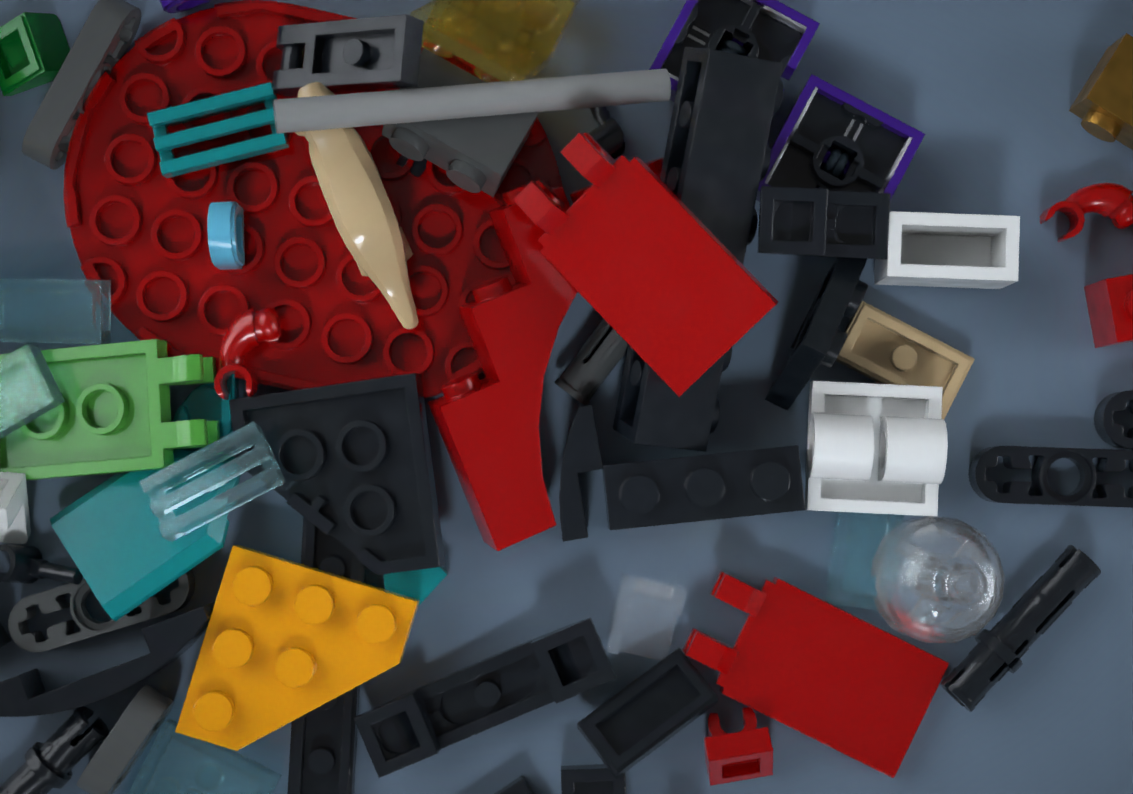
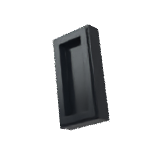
(647, 713)

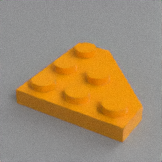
(286, 645)

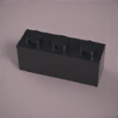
(703, 487)

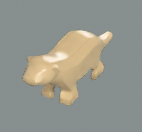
(362, 210)

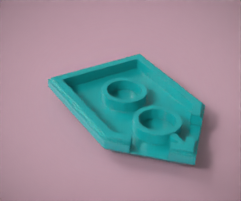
(120, 544)

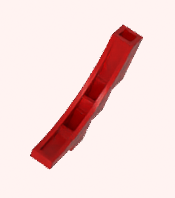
(495, 421)

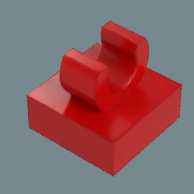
(737, 754)

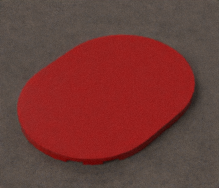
(154, 235)

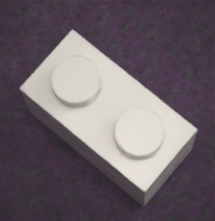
(950, 250)

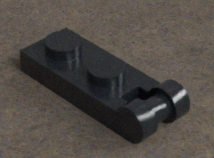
(349, 54)

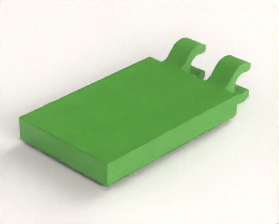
(111, 414)

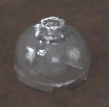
(937, 579)

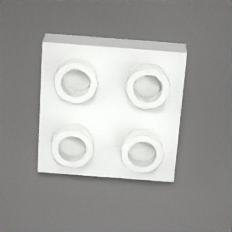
(875, 448)

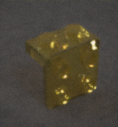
(497, 36)

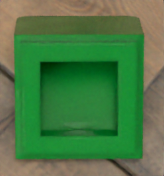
(31, 51)

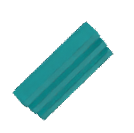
(211, 106)

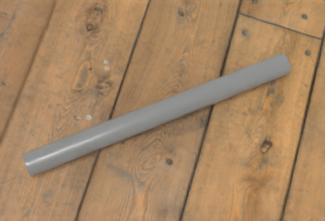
(470, 100)

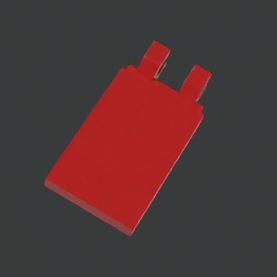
(646, 264)
(821, 671)

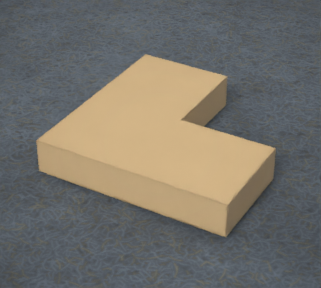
(901, 354)

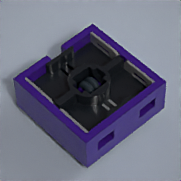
(738, 27)
(846, 138)

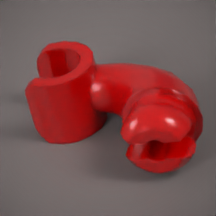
(1100, 198)
(241, 336)

